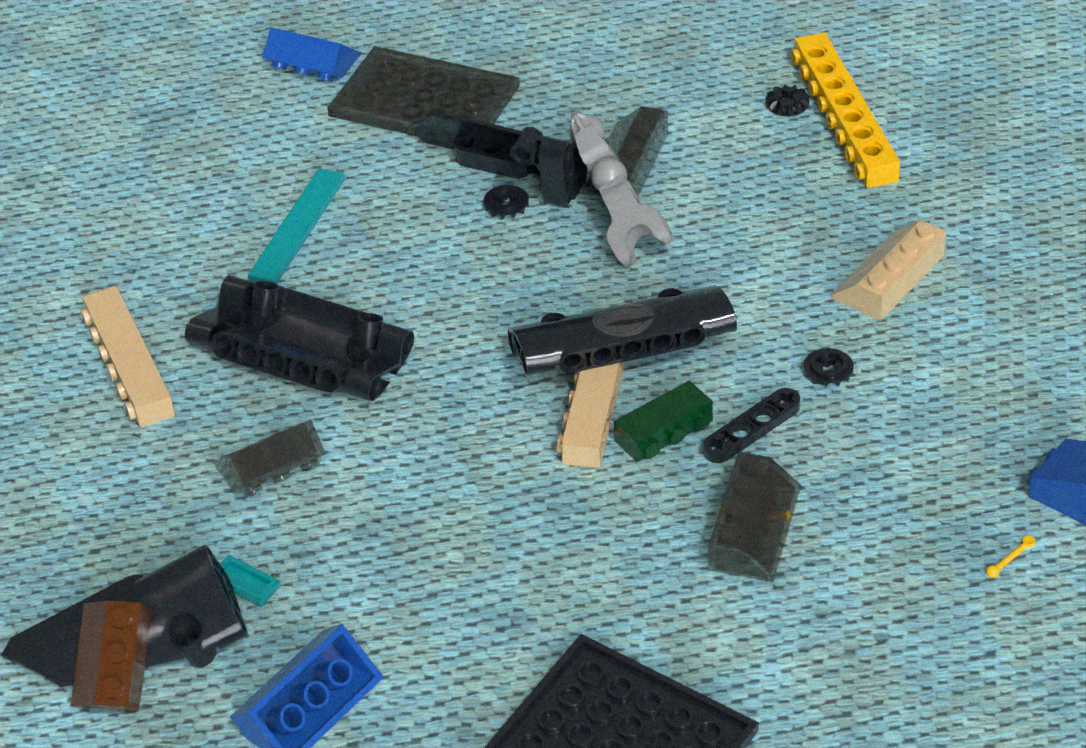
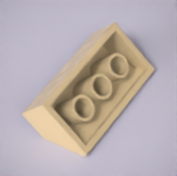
(892, 269)

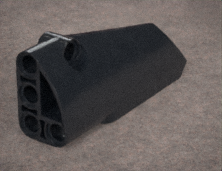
(510, 153)
(190, 616)

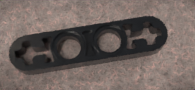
(748, 423)

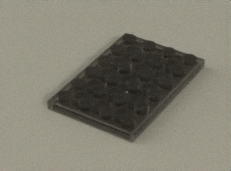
(403, 89)

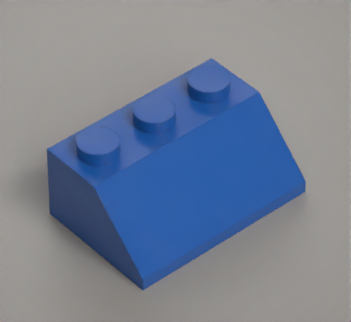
(308, 54)

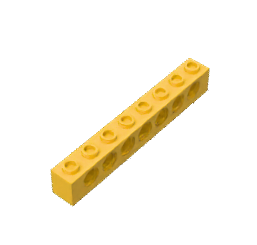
(845, 110)

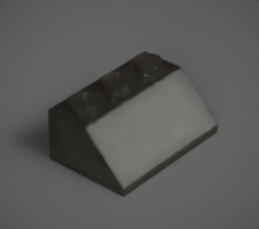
(271, 458)

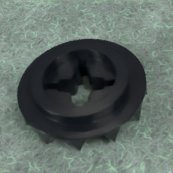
(787, 107)
(495, 197)
(828, 357)

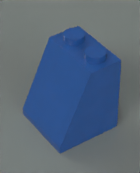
(1062, 480)

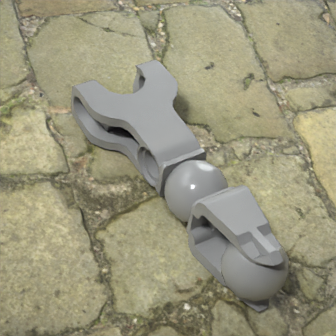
(609, 176)

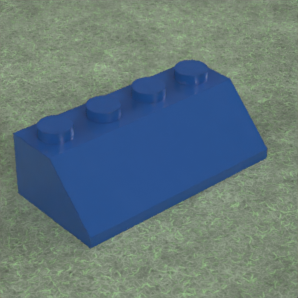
(309, 693)

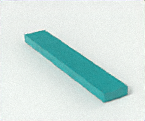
(297, 226)

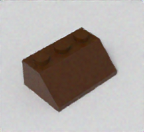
(111, 655)

